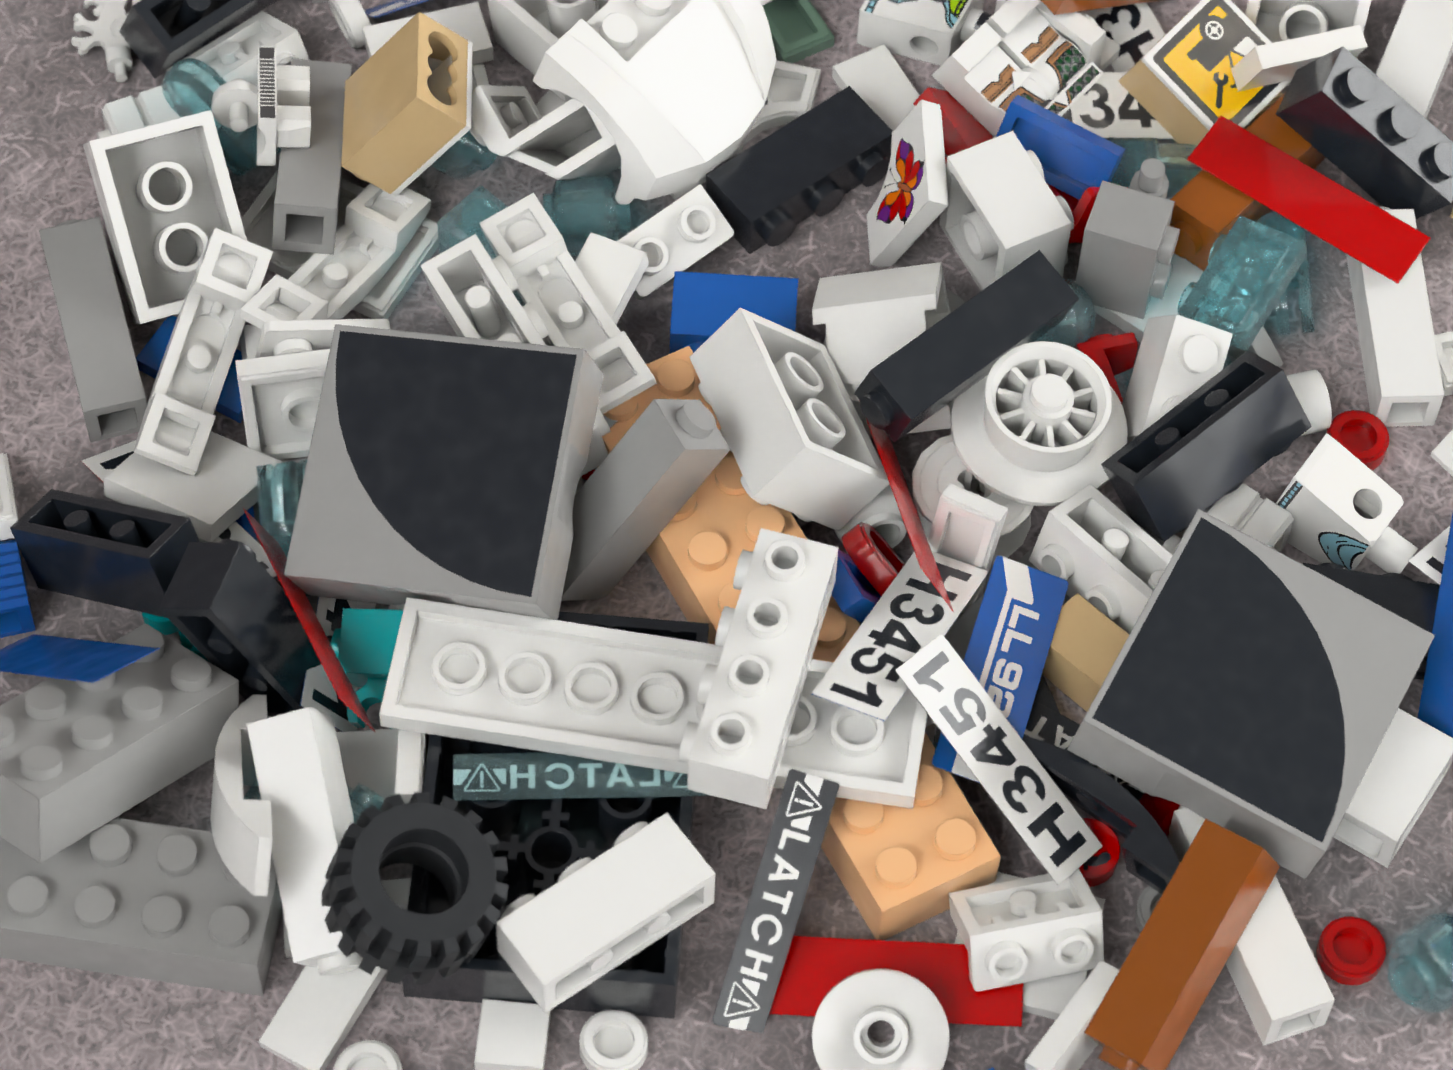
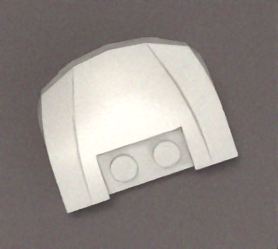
(668, 84)

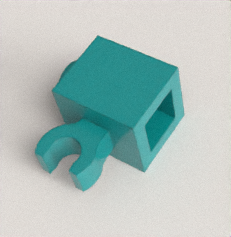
(366, 652)

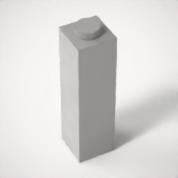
(312, 177)
(94, 328)
(639, 492)

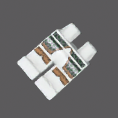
(1015, 41)

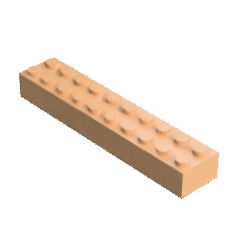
(887, 856)

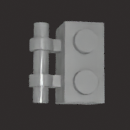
(1129, 243)

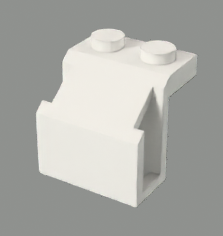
(513, 128)
(876, 316)
(1396, 787)

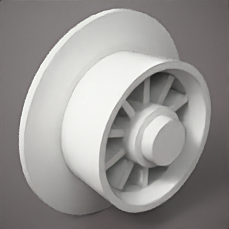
(1039, 424)

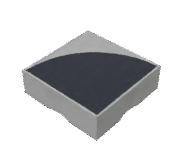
(444, 471)
(1252, 692)

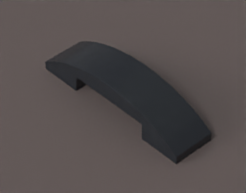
(1146, 847)

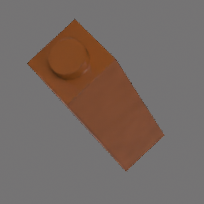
(1211, 207)
(1181, 950)

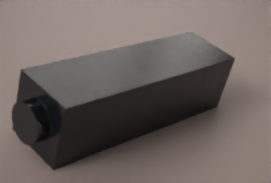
(964, 346)

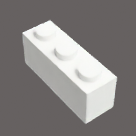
(604, 911)

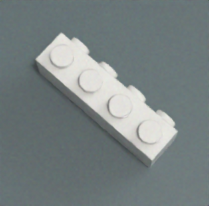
(481, 304)
(1101, 555)
(760, 669)

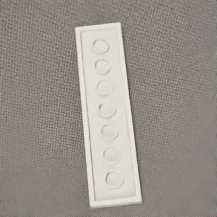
(617, 699)

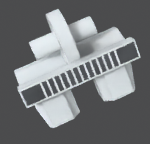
(274, 105)

